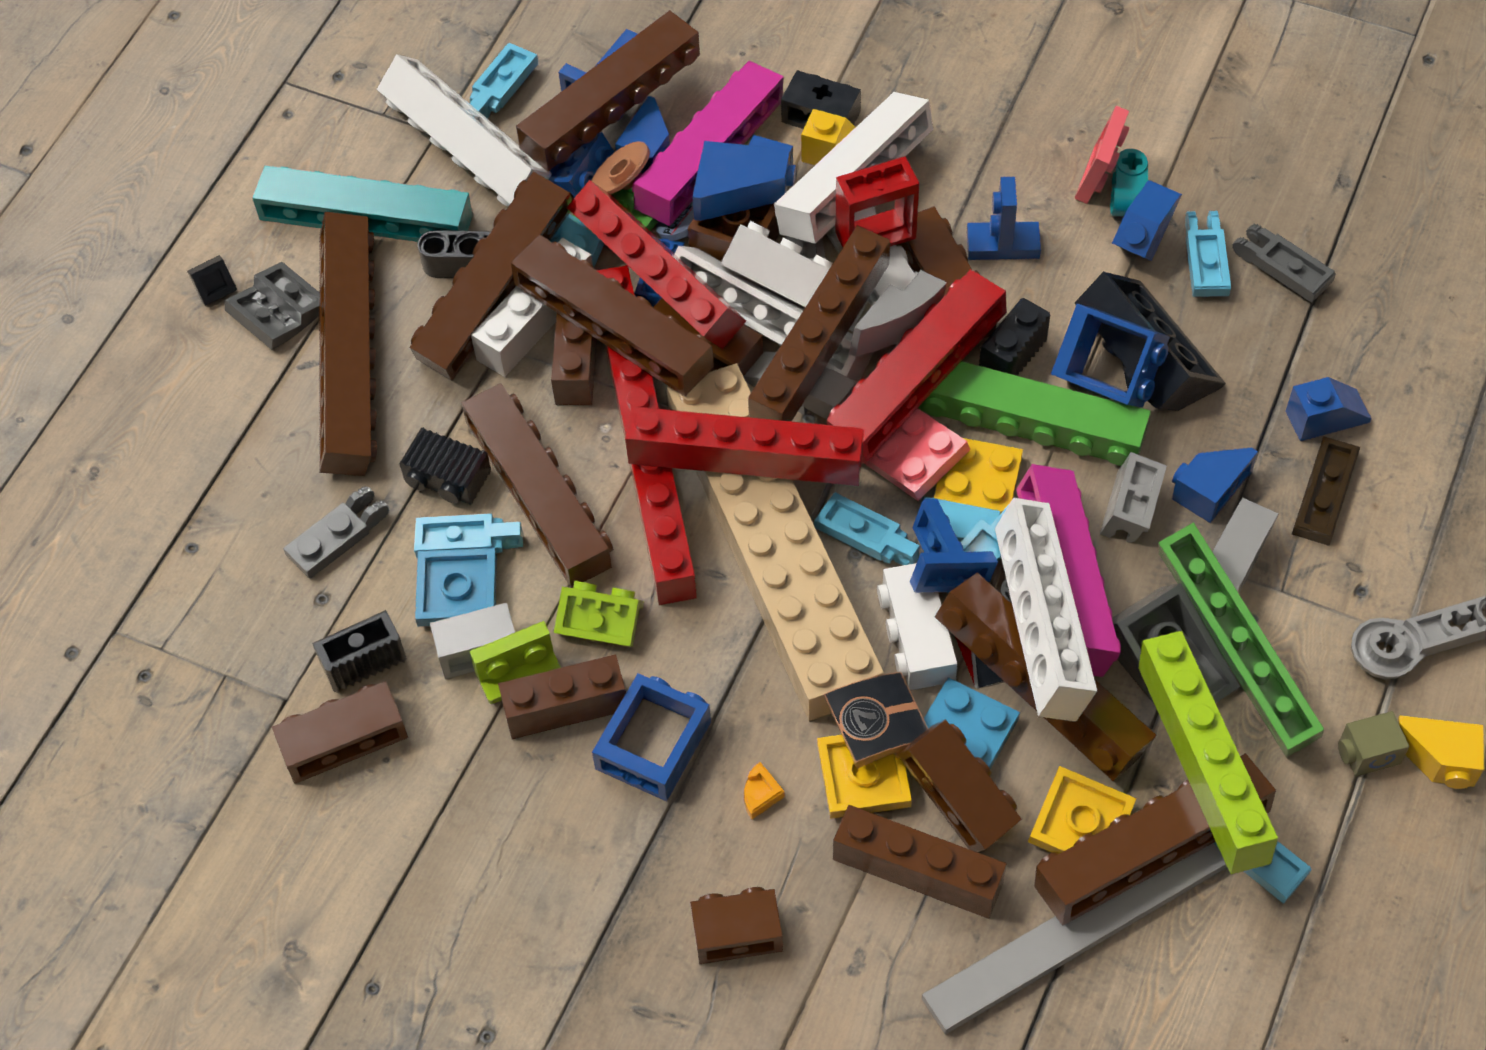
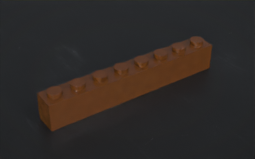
(345, 345)

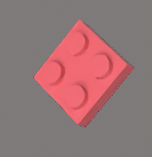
(1103, 155)
(918, 454)

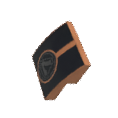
(876, 717)

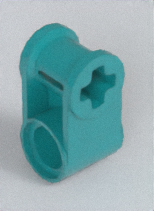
(1127, 180)

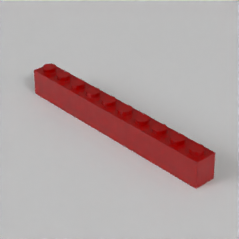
(653, 485)

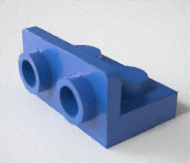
(581, 165)

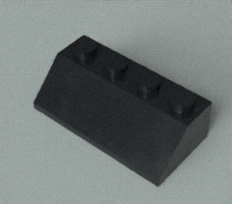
(1184, 373)

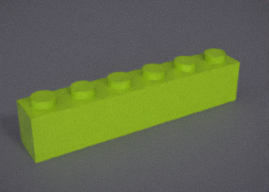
(1207, 753)

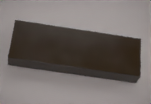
(1326, 491)

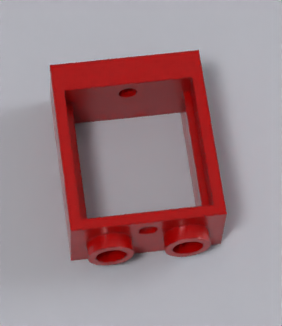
(875, 187)

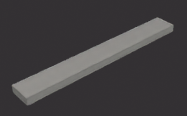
(1054, 945)

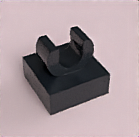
(212, 280)

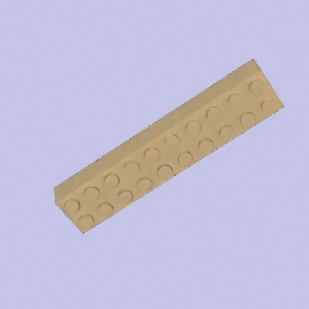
(783, 562)

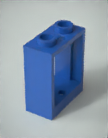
(1078, 345)
(636, 770)

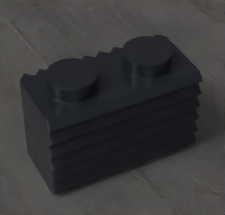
(1016, 338)
(445, 467)
(360, 651)

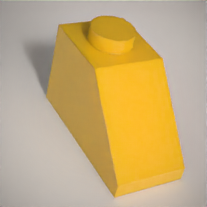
(822, 134)
(1445, 750)

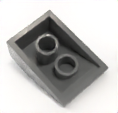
(1164, 613)

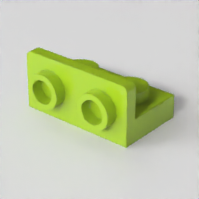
(598, 615)
(512, 658)

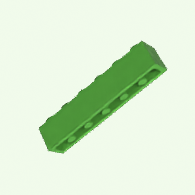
(1039, 412)
(1241, 640)

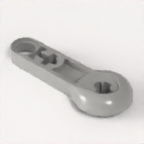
(1415, 638)

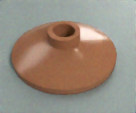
(622, 167)

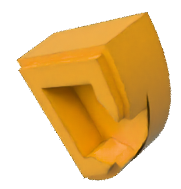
(761, 791)

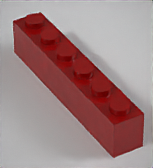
(656, 264)
(921, 360)
(744, 446)

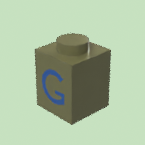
(1373, 744)

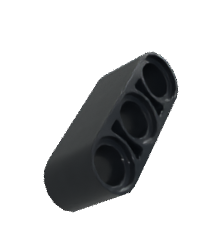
(447, 251)

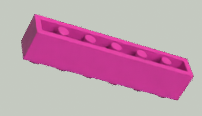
(728, 118)
(1087, 585)

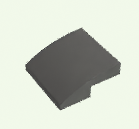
(275, 306)

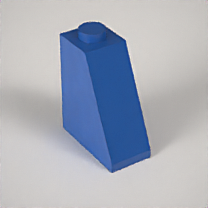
(740, 178)

